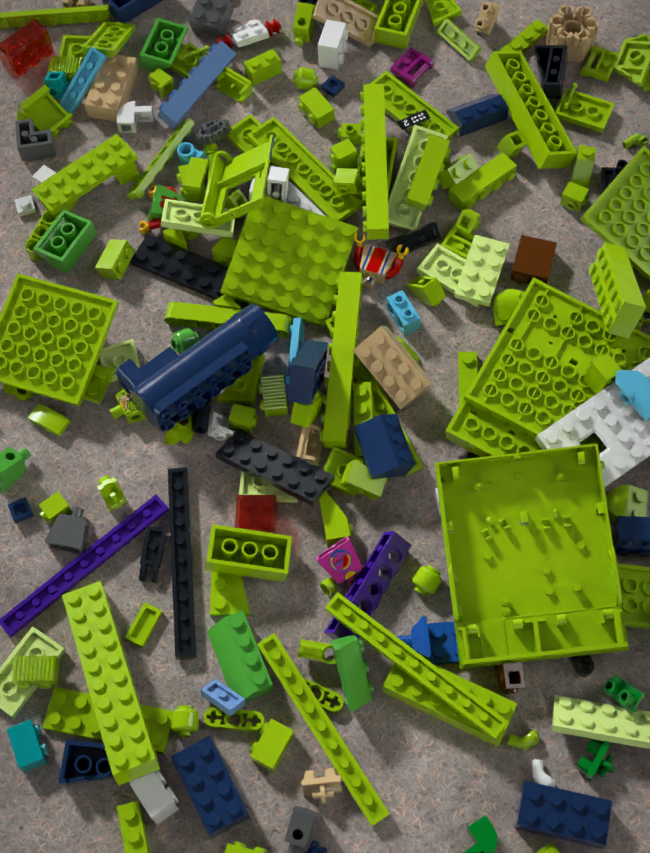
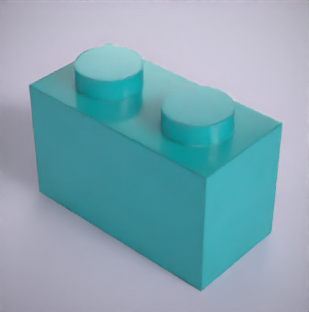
(27, 745)

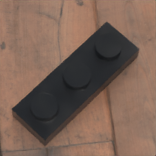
(416, 238)

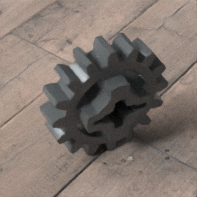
(213, 131)

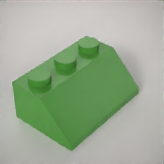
(162, 45)
(66, 241)
(352, 671)

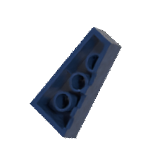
(84, 763)

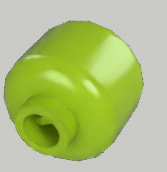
(305, 78)
(427, 580)
(185, 721)

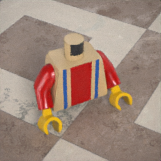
(377, 263)

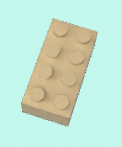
(112, 87)
(393, 367)

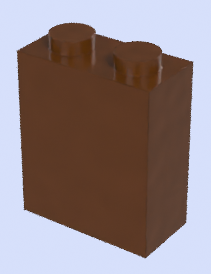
(533, 260)

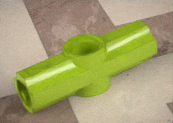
(315, 651)

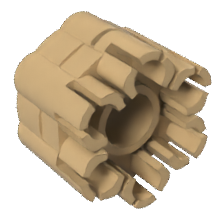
(574, 31)

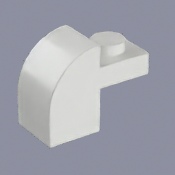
(130, 114)

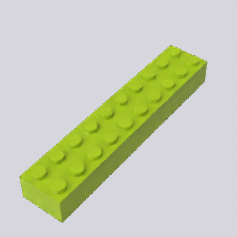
(110, 684)

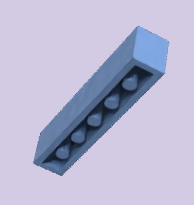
(196, 85)

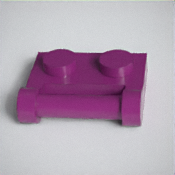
(408, 62)

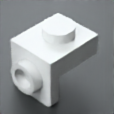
(219, 427)

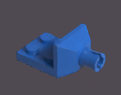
(433, 641)

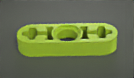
(331, 696)
(239, 727)

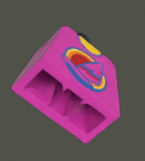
(341, 561)

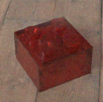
(256, 513)

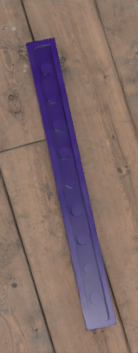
(83, 565)

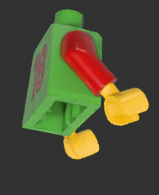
(158, 196)

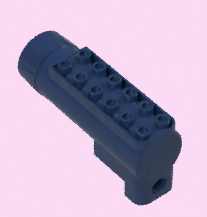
(178, 384)

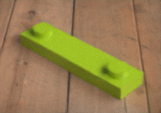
(466, 372)

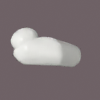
(539, 776)

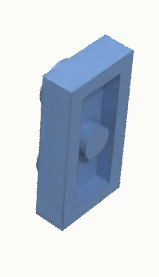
(222, 697)

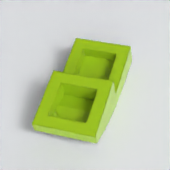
(49, 419)

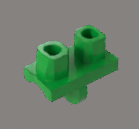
(623, 692)
(598, 750)

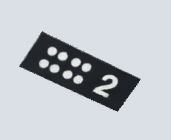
(413, 120)

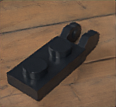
(152, 552)

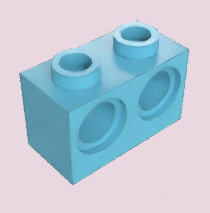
(403, 313)

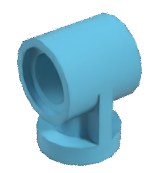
(186, 151)

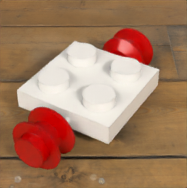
(250, 33)

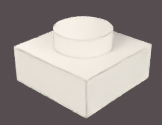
(25, 205)

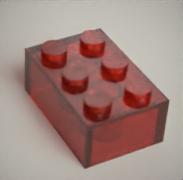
(25, 49)

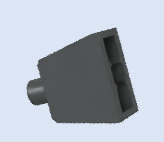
(69, 532)
(305, 821)

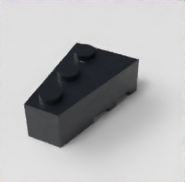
(551, 68)

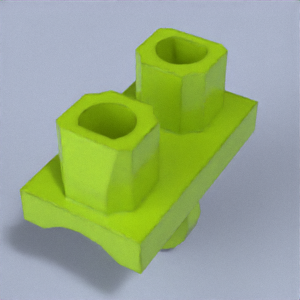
(111, 492)

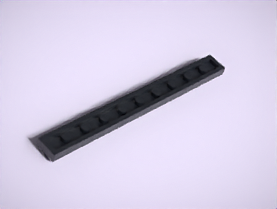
(181, 564)

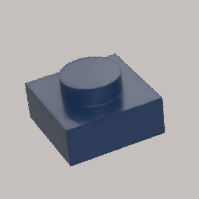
(333, 86)
(20, 510)

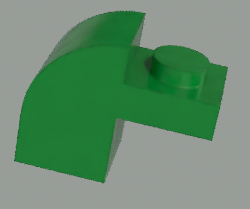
(483, 835)

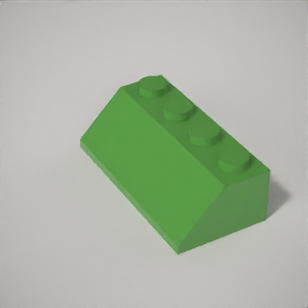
(240, 657)

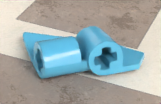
(635, 391)

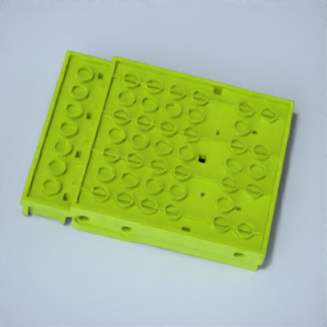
(538, 373)
(534, 585)

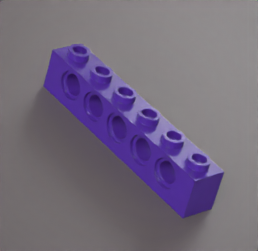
(369, 576)

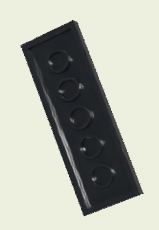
(180, 266)
(275, 467)

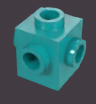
(56, 83)

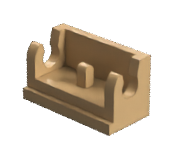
(310, 445)

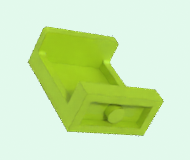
(45, 112)

